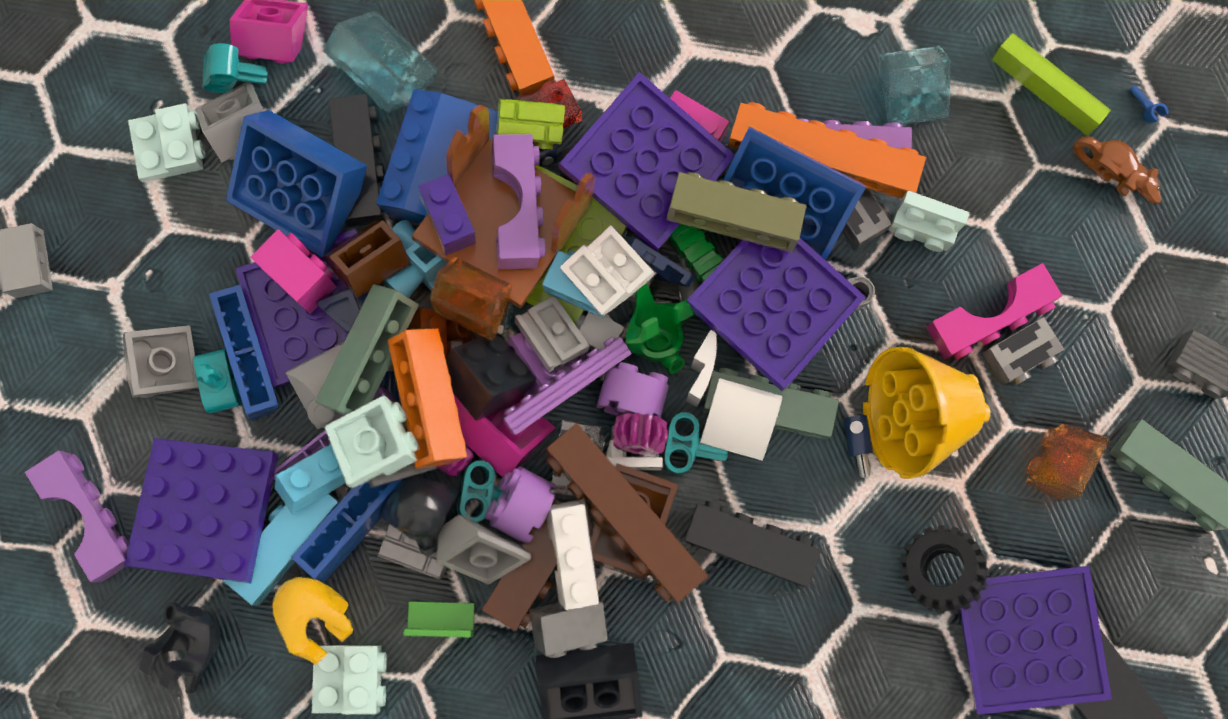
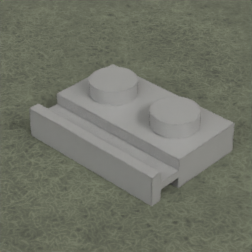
(552, 333)

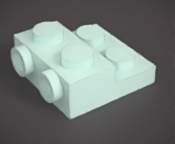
(167, 143)
(927, 221)
(372, 441)
(349, 680)

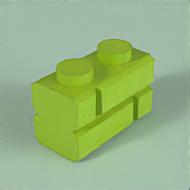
(534, 118)

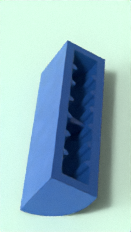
(244, 352)
(343, 529)

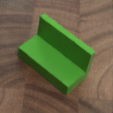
(440, 619)

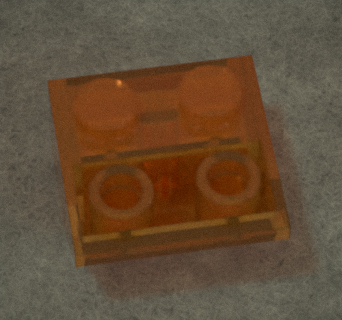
(470, 297)

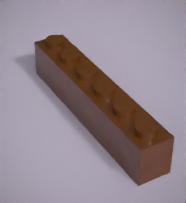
(626, 514)

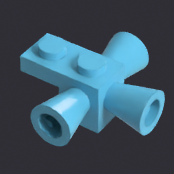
(422, 266)

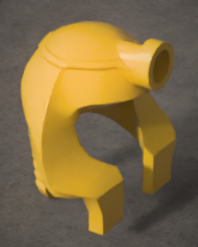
(306, 599)

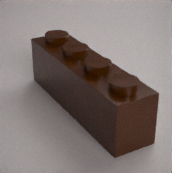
(522, 586)

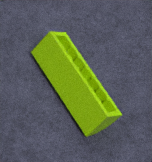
(1050, 84)

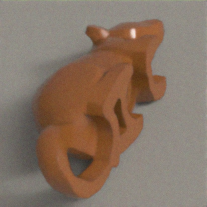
(1118, 161)

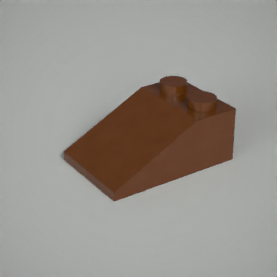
(657, 495)

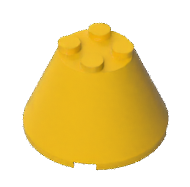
(920, 410)

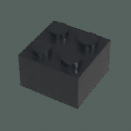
(487, 376)

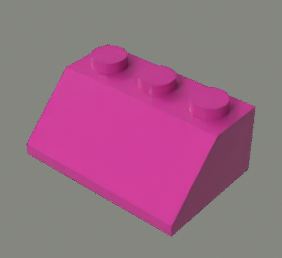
(496, 443)

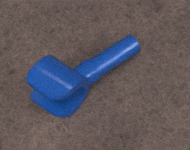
(1149, 107)

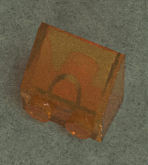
(1066, 461)

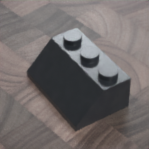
(590, 684)

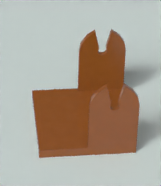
(495, 203)

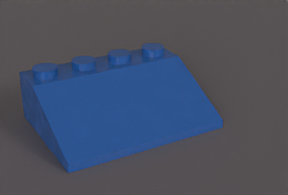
(422, 150)
(786, 172)
(293, 180)

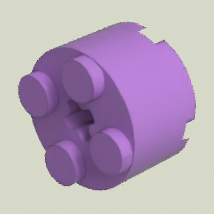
(632, 392)
(521, 505)

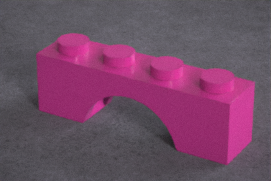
(1026, 294)

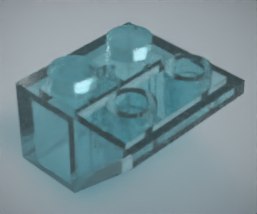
(915, 85)

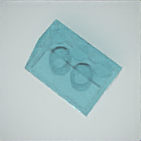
(379, 60)

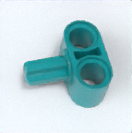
(223, 69)
(216, 381)
(689, 445)
(482, 493)

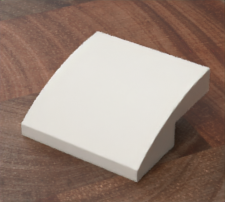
(607, 270)
(704, 364)
(741, 419)

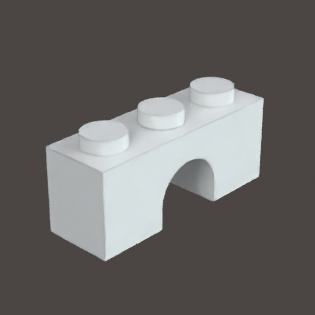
(573, 553)

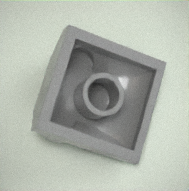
(159, 361)
(307, 382)

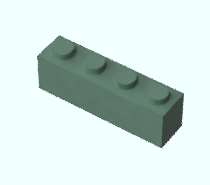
(366, 351)
(799, 411)
(1175, 473)

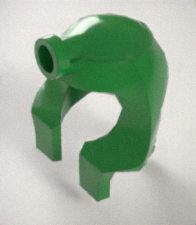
(657, 329)

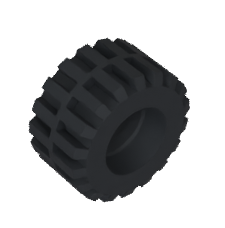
(940, 542)

